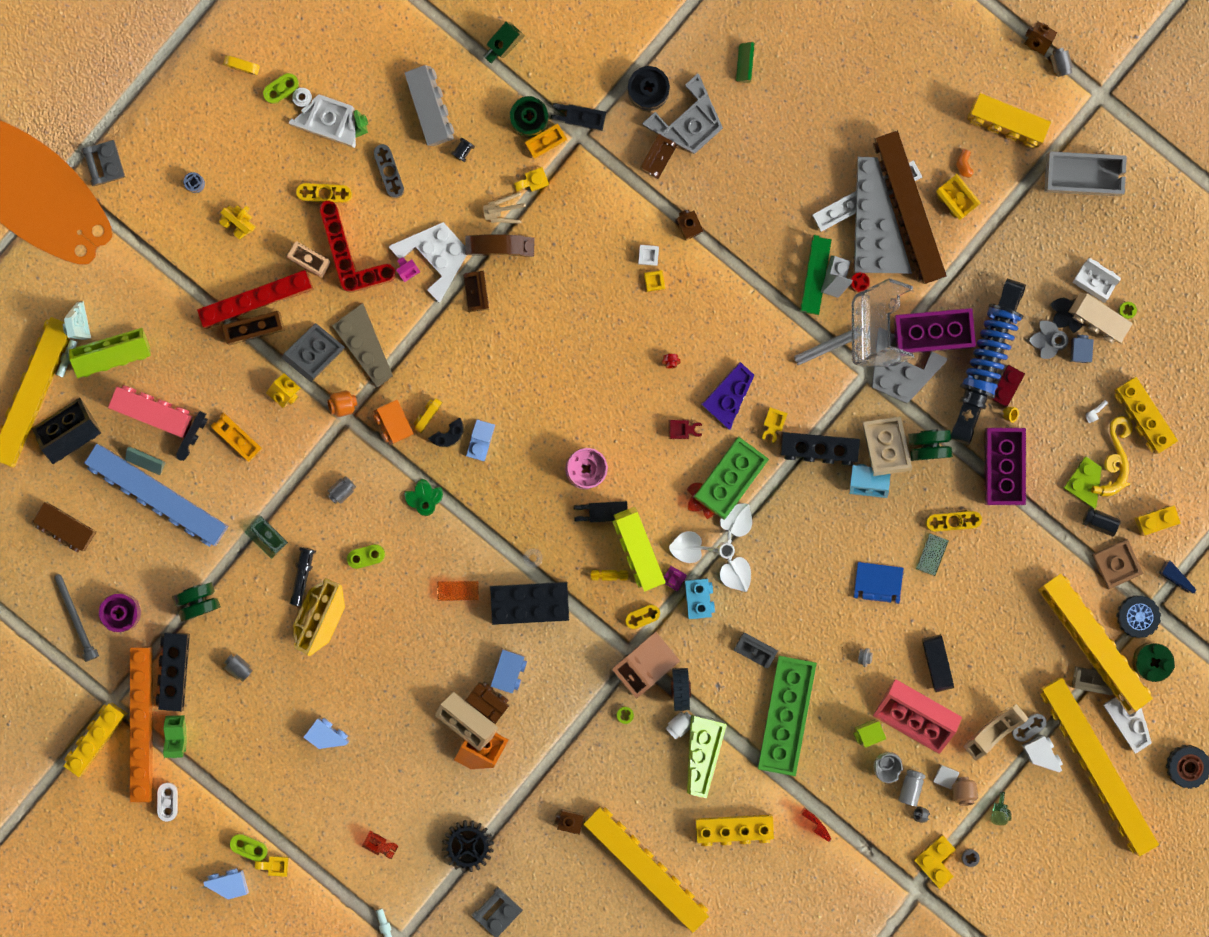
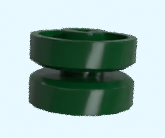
(930, 445)
(196, 601)

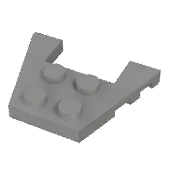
(695, 125)
(905, 379)

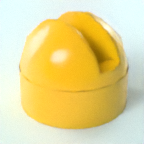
(1010, 414)

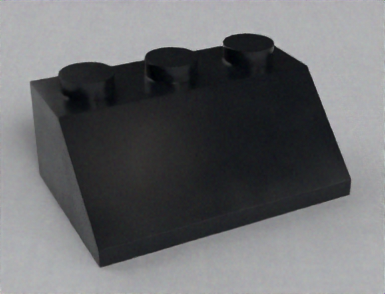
(66, 431)

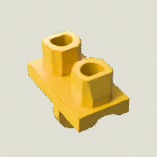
(238, 217)

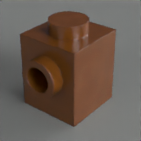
(689, 224)
(569, 821)

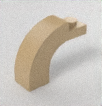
(994, 731)

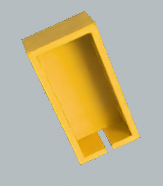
(1008, 120)

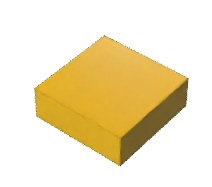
(654, 281)

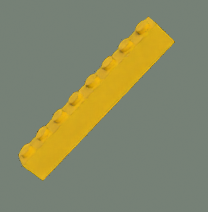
(32, 391)
(1095, 644)
(646, 869)

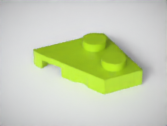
(1082, 480)

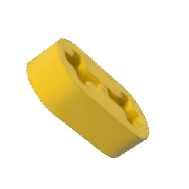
(241, 65)
(644, 621)

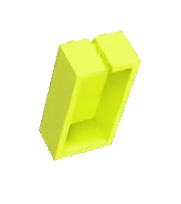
(640, 551)

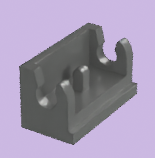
(755, 650)

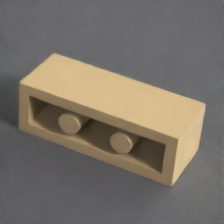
(1100, 318)
(466, 721)

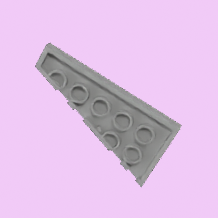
(876, 229)

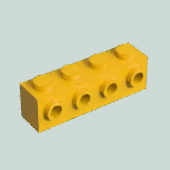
(1145, 415)
(96, 738)
(734, 829)

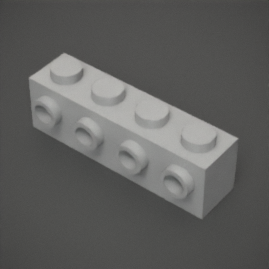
(429, 105)

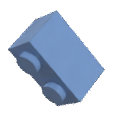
(508, 671)

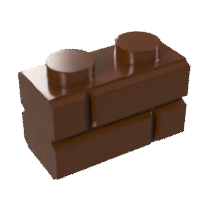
(488, 702)

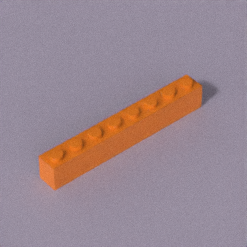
(141, 724)

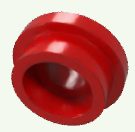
(670, 361)

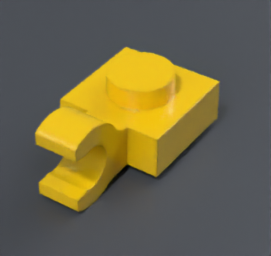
(534, 179)
(276, 866)

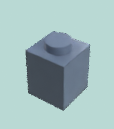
(1081, 349)

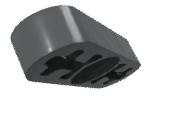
(379, 159)

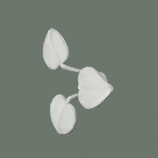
(735, 573)

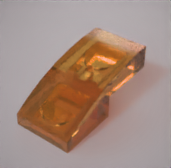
(457, 590)

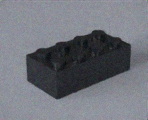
(529, 603)

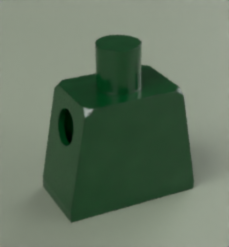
(509, 35)

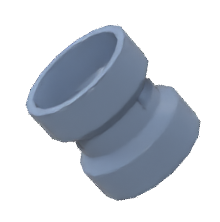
(197, 183)

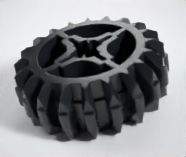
(461, 839)

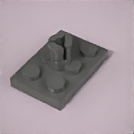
(313, 352)

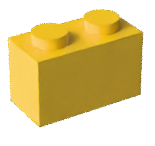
(1157, 520)

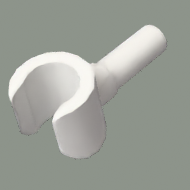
(1091, 416)

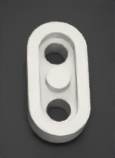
(165, 801)

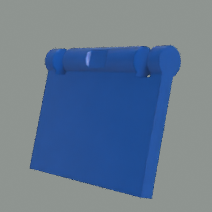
(878, 582)

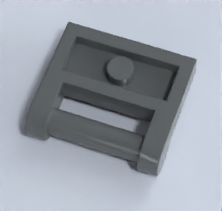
(109, 161)
(501, 917)

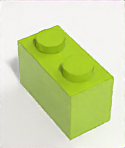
(869, 733)

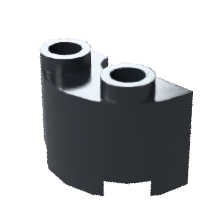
(450, 438)

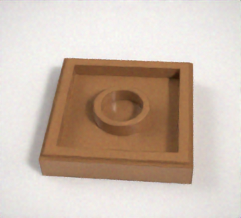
(1117, 564)

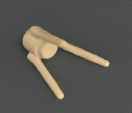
(493, 210)

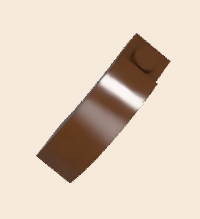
(499, 245)

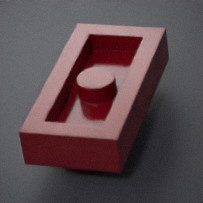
(1008, 385)

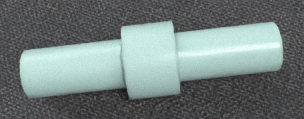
(65, 358)
(384, 927)

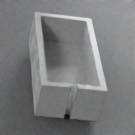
(1085, 174)

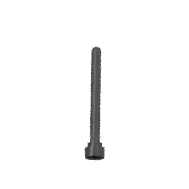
(89, 652)

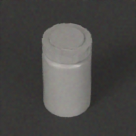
(911, 787)

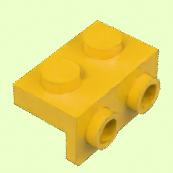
(957, 197)

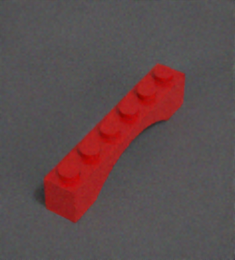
(255, 298)

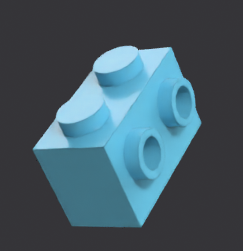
(868, 485)
(698, 598)

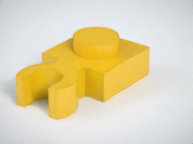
(774, 421)

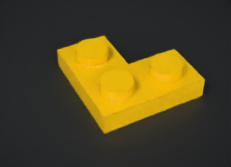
(931, 861)

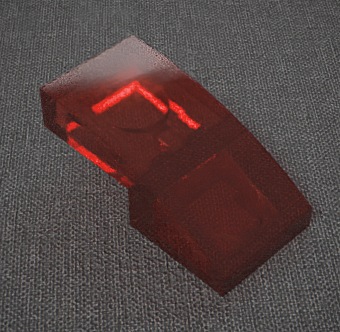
(819, 828)

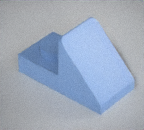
(480, 440)

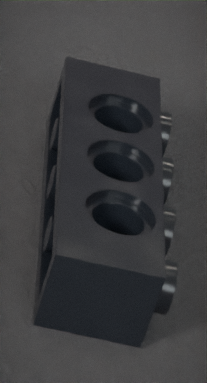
(850, 447)
(181, 642)

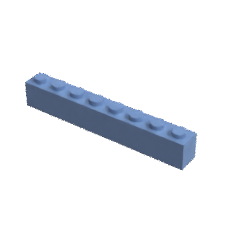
(155, 494)

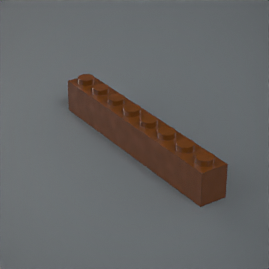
(910, 207)

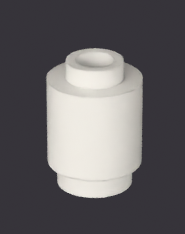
(679, 724)

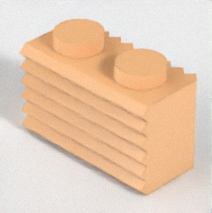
(308, 259)

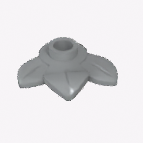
(1046, 339)

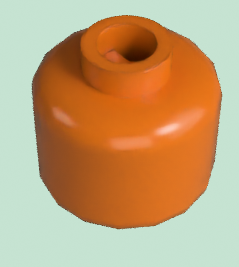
(342, 403)

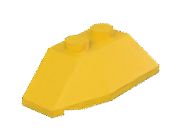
(318, 617)

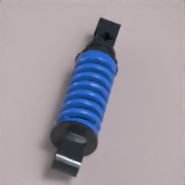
(979, 383)

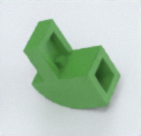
(175, 736)

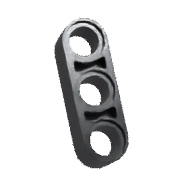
(938, 663)

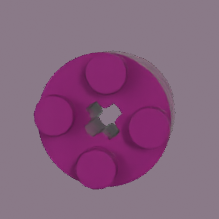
(111, 619)

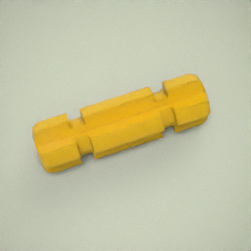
(609, 575)

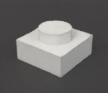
(648, 255)

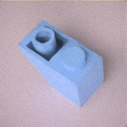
(324, 736)
(228, 885)

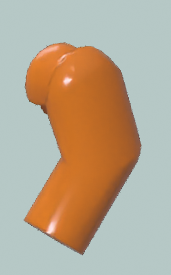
(962, 164)

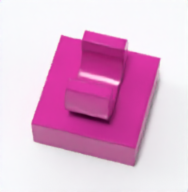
(407, 269)

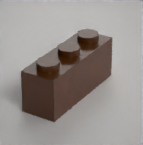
(253, 328)
(64, 527)

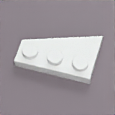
(1132, 726)

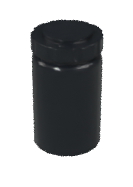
(1101, 522)

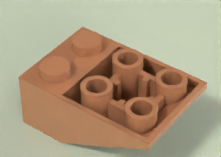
(645, 665)

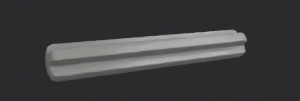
(823, 348)

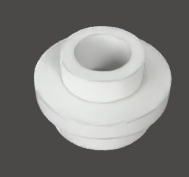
(302, 103)

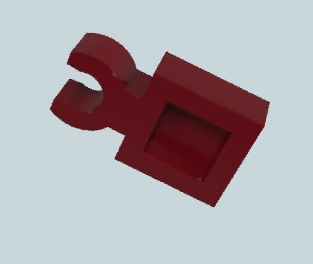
(681, 429)

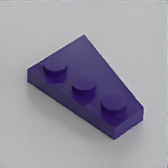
(728, 395)

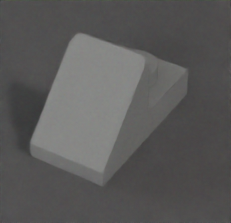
(835, 279)

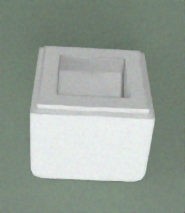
(946, 776)

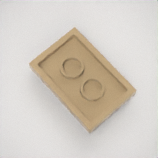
(887, 446)

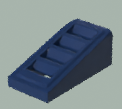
(1174, 575)

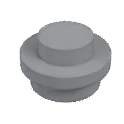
(865, 657)

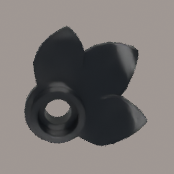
(1063, 317)

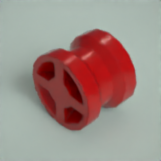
(861, 279)

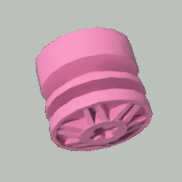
(598, 468)

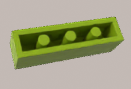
(109, 353)

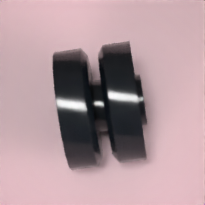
(653, 78)

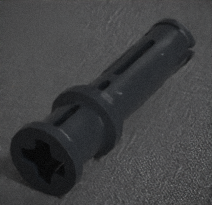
(304, 566)

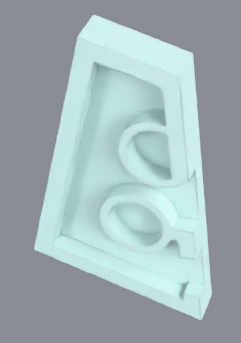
(76, 323)

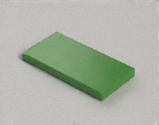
(731, 478)

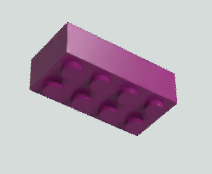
(935, 331)
(1005, 466)

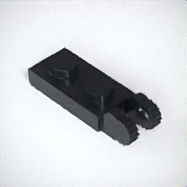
(580, 116)
(191, 437)
(601, 511)

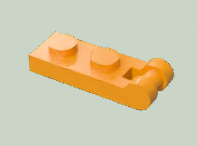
(236, 437)

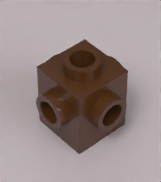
(1040, 37)

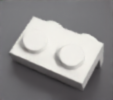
(1096, 280)

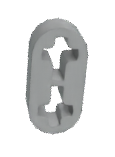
(1031, 730)

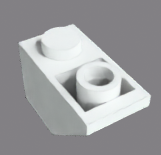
(1040, 753)

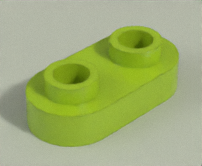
(280, 87)
(366, 556)
(248, 848)

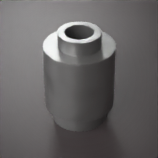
(1061, 62)
(341, 490)
(237, 667)

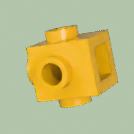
(283, 391)

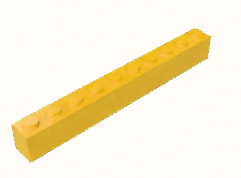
(1099, 766)

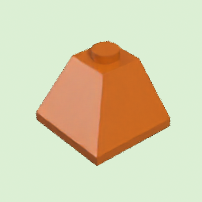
(482, 759)

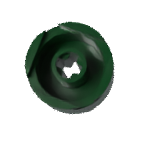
(529, 105)
(1164, 665)

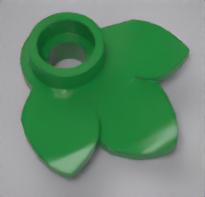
(424, 494)

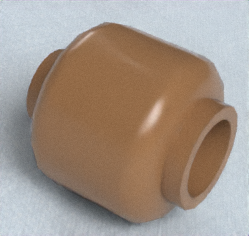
(965, 791)

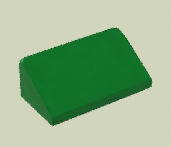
(745, 62)

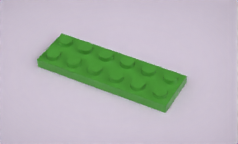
(787, 715)

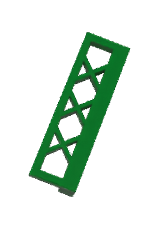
(815, 275)

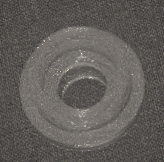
(527, 561)

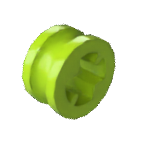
(1133, 312)
(619, 714)

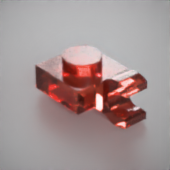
(377, 845)

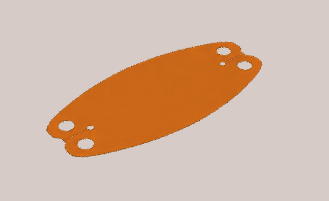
(47, 199)

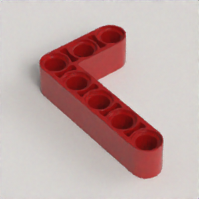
(338, 257)

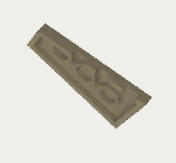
(362, 341)

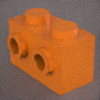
(392, 422)

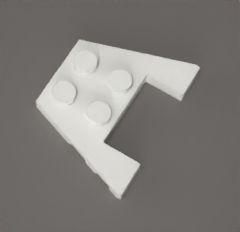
(441, 249)

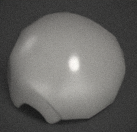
(888, 767)

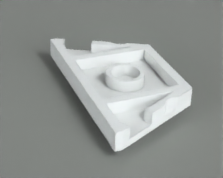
(328, 119)

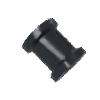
(462, 149)

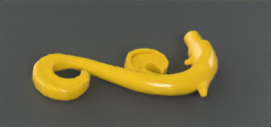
(1120, 457)

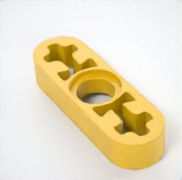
(309, 198)
(939, 518)

